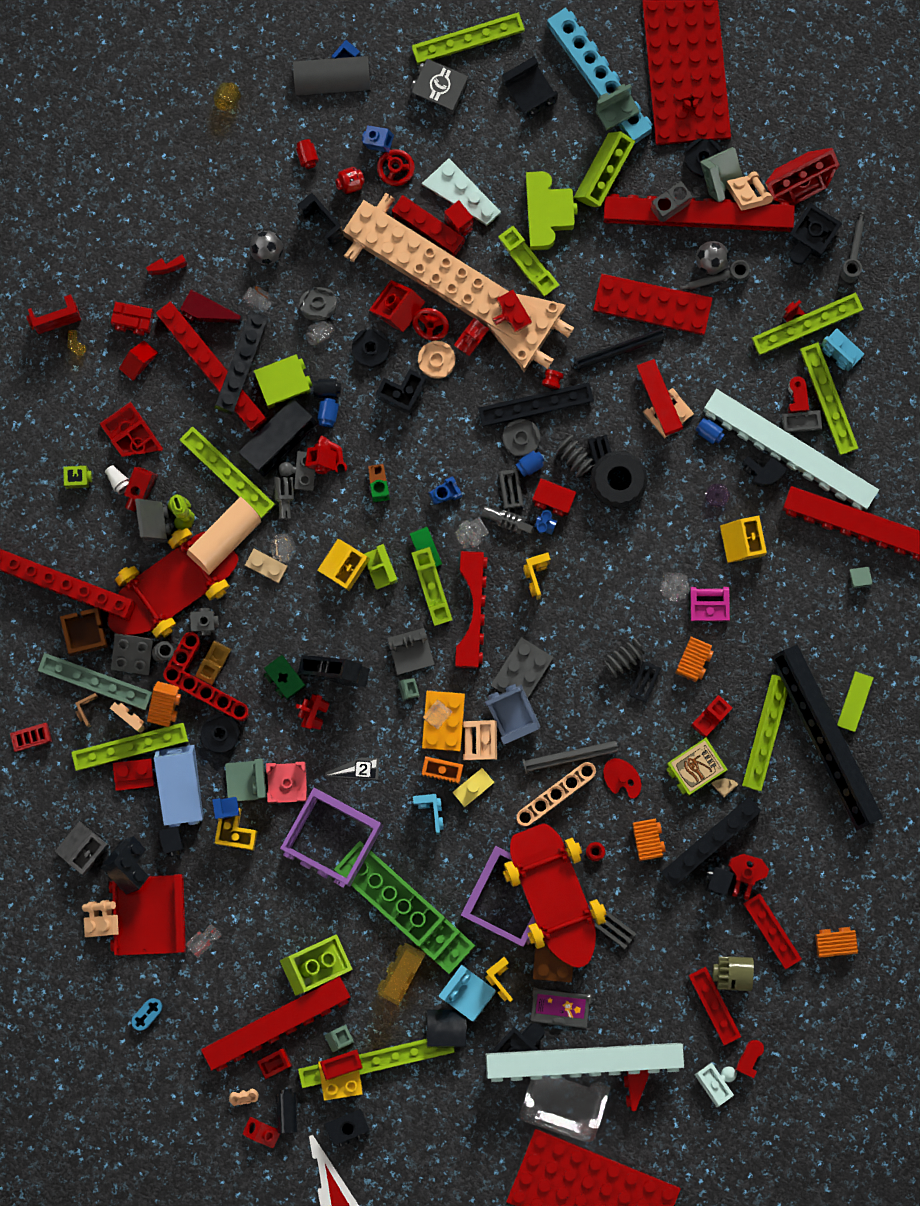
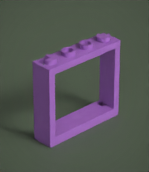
(349, 811)
(476, 893)

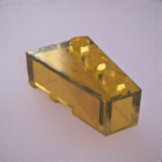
(400, 973)

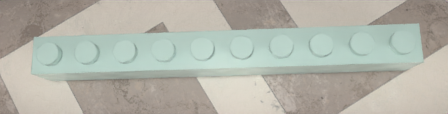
(790, 450)
(584, 1060)

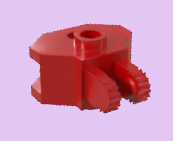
(747, 874)

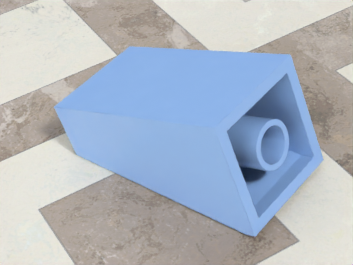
(178, 785)

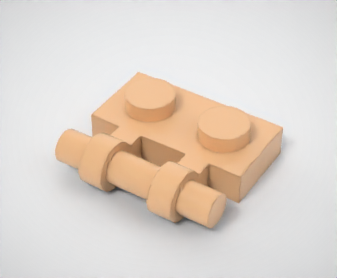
(100, 925)

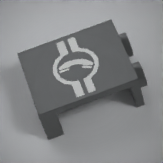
(439, 85)

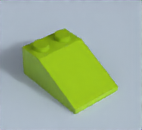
(316, 965)

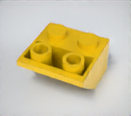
(743, 539)
(343, 564)

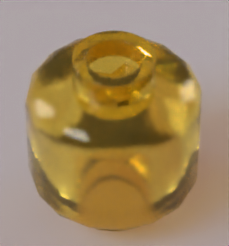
(226, 96)

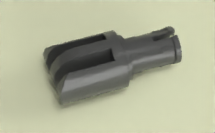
(284, 495)

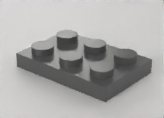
(522, 667)

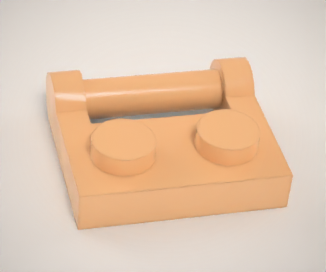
(743, 193)
(682, 409)
(485, 740)

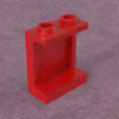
(55, 319)

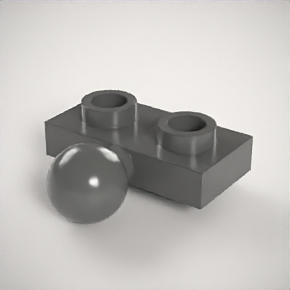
(303, 475)

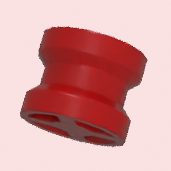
(552, 379)

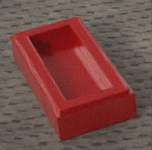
(341, 1065)

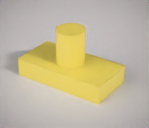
(473, 787)

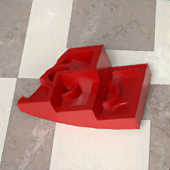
(130, 432)

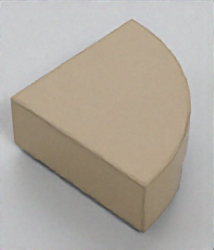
(724, 786)

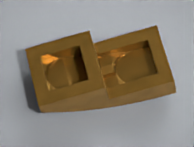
(213, 662)

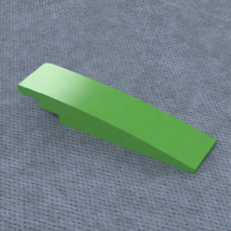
(407, 910)

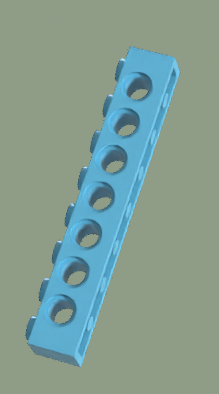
(568, 19)

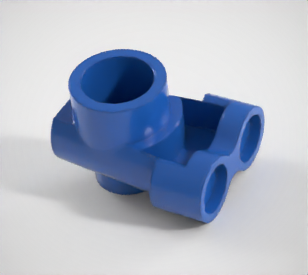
(448, 490)
(545, 523)

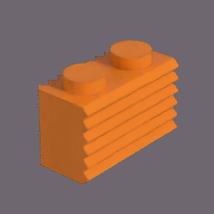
(694, 659)
(163, 704)
(442, 770)
(648, 839)
(836, 943)

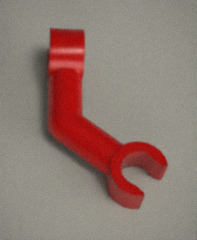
(339, 459)

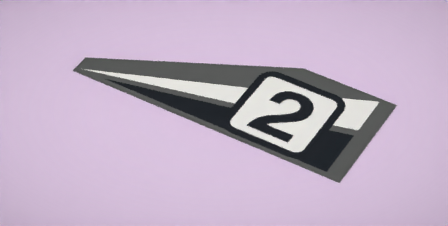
(360, 768)

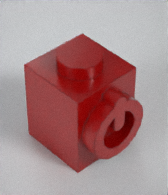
(321, 458)

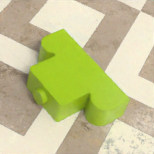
(547, 210)

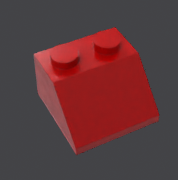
(397, 305)

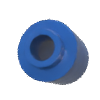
(327, 412)
(710, 431)
(530, 463)

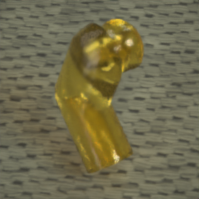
(73, 345)

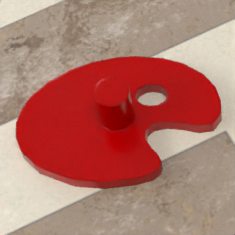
(617, 774)

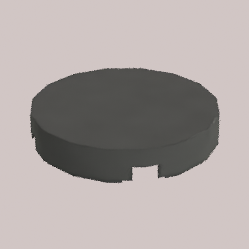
(318, 304)
(521, 437)

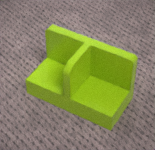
(380, 567)

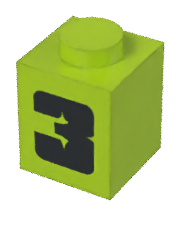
(77, 477)

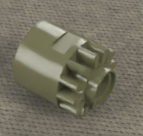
(734, 973)

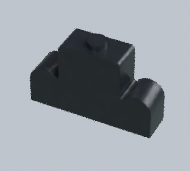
(334, 670)

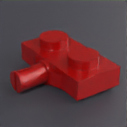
(512, 312)

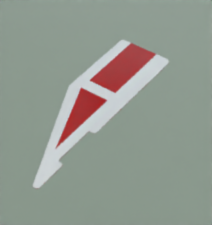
(333, 1189)

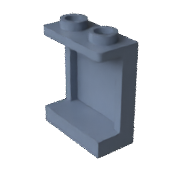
(512, 713)

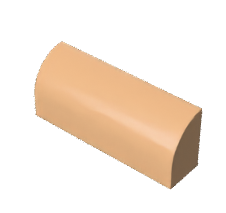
(224, 535)

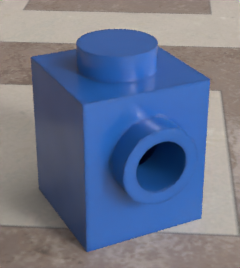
(377, 138)

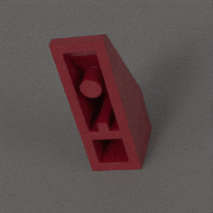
(205, 310)

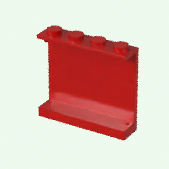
(150, 917)

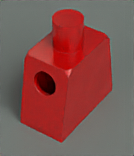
(139, 479)

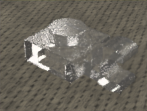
(201, 941)

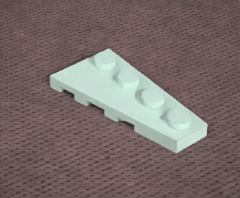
(454, 185)

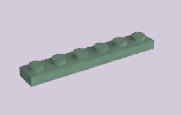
(95, 681)

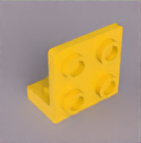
(539, 563)
(498, 968)

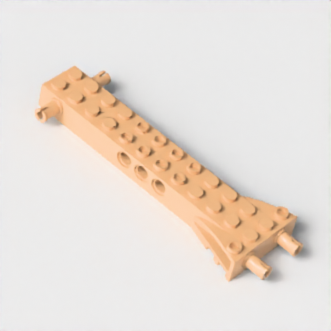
(453, 281)

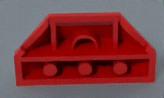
(803, 176)

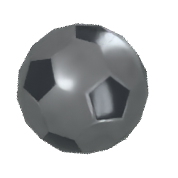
(266, 247)
(712, 257)

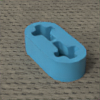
(143, 1011)

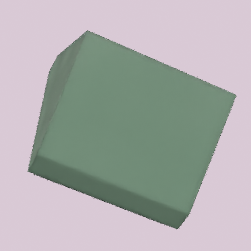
(408, 689)

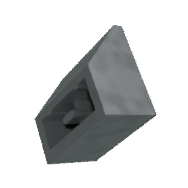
(81, 848)

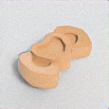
(243, 1097)

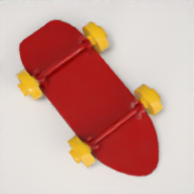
(168, 588)
(554, 894)

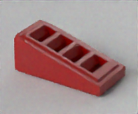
(46, 733)

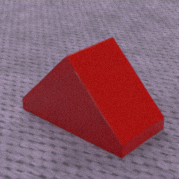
(137, 360)
(274, 1063)

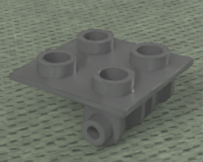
(410, 651)
(132, 654)

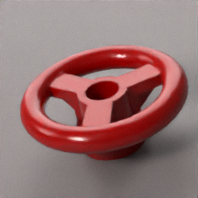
(392, 161)
(433, 319)

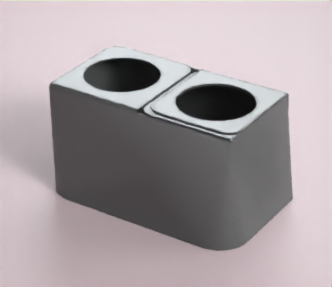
(665, 215)

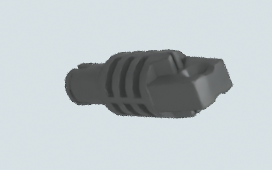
(507, 520)

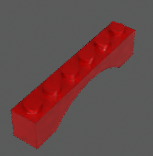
(468, 649)

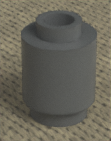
(167, 649)

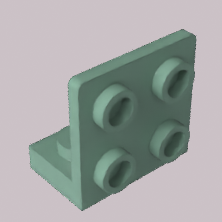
(616, 107)
(719, 170)
(246, 780)

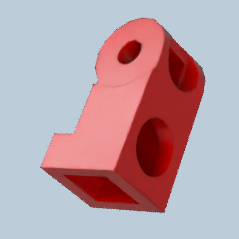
(798, 389)
(748, 1058)

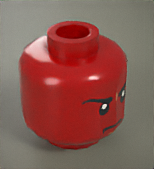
(349, 180)

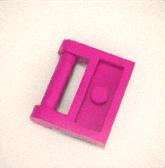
(710, 609)

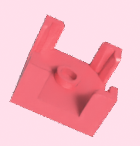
(286, 782)

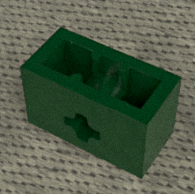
(293, 684)

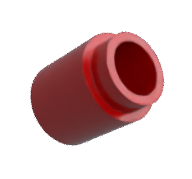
(307, 154)

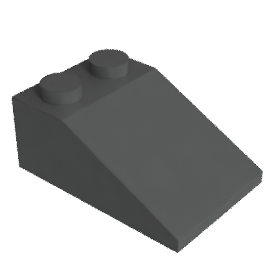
(152, 521)

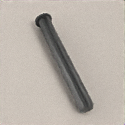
(570, 756)

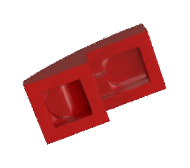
(159, 267)
(711, 716)

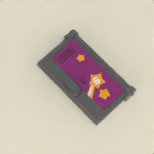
(553, 1006)

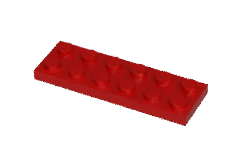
(652, 304)

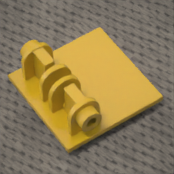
(341, 1086)

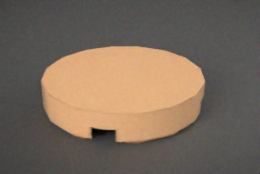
(436, 359)

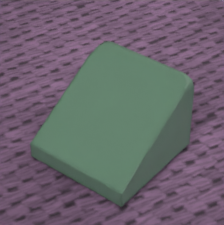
(860, 577)
(339, 1038)

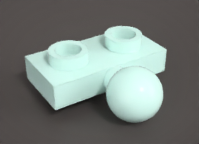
(715, 1083)

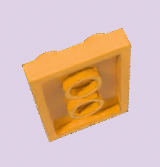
(450, 732)

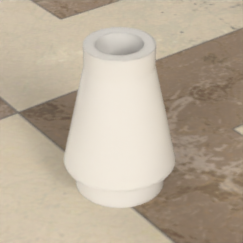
(117, 479)

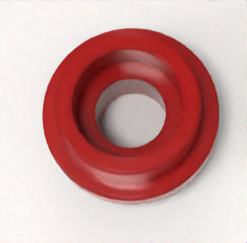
(600, 847)

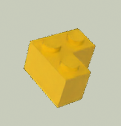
(231, 835)

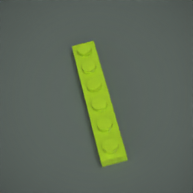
(468, 38)
(807, 324)
(829, 399)
(226, 471)
(765, 734)
(129, 746)

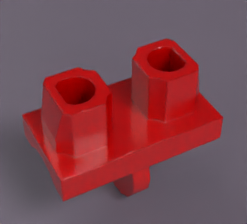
(471, 337)
(314, 704)

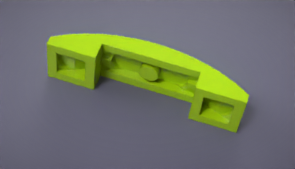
(527, 261)
(431, 586)

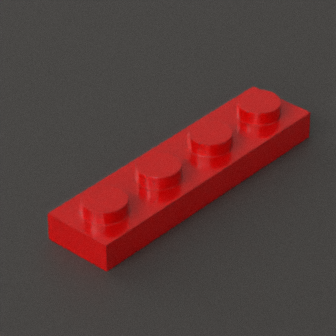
(772, 931)
(714, 1006)

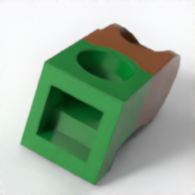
(378, 483)

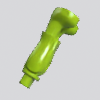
(181, 509)

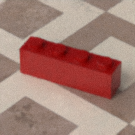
(428, 226)

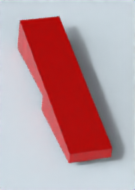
(659, 397)

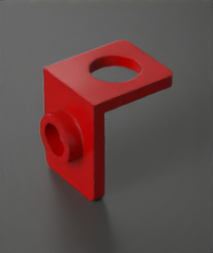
(792, 310)
(262, 1134)

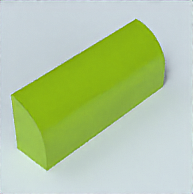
(604, 169)

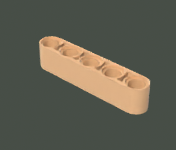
(562, 787)

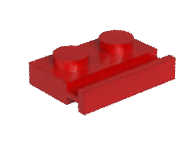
(133, 774)

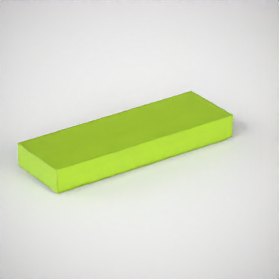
(855, 701)

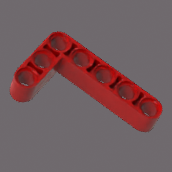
(199, 686)

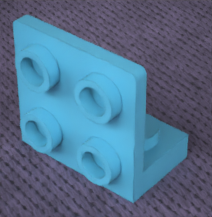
(841, 350)
(424, 802)
(467, 993)

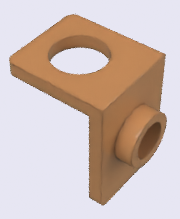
(80, 713)

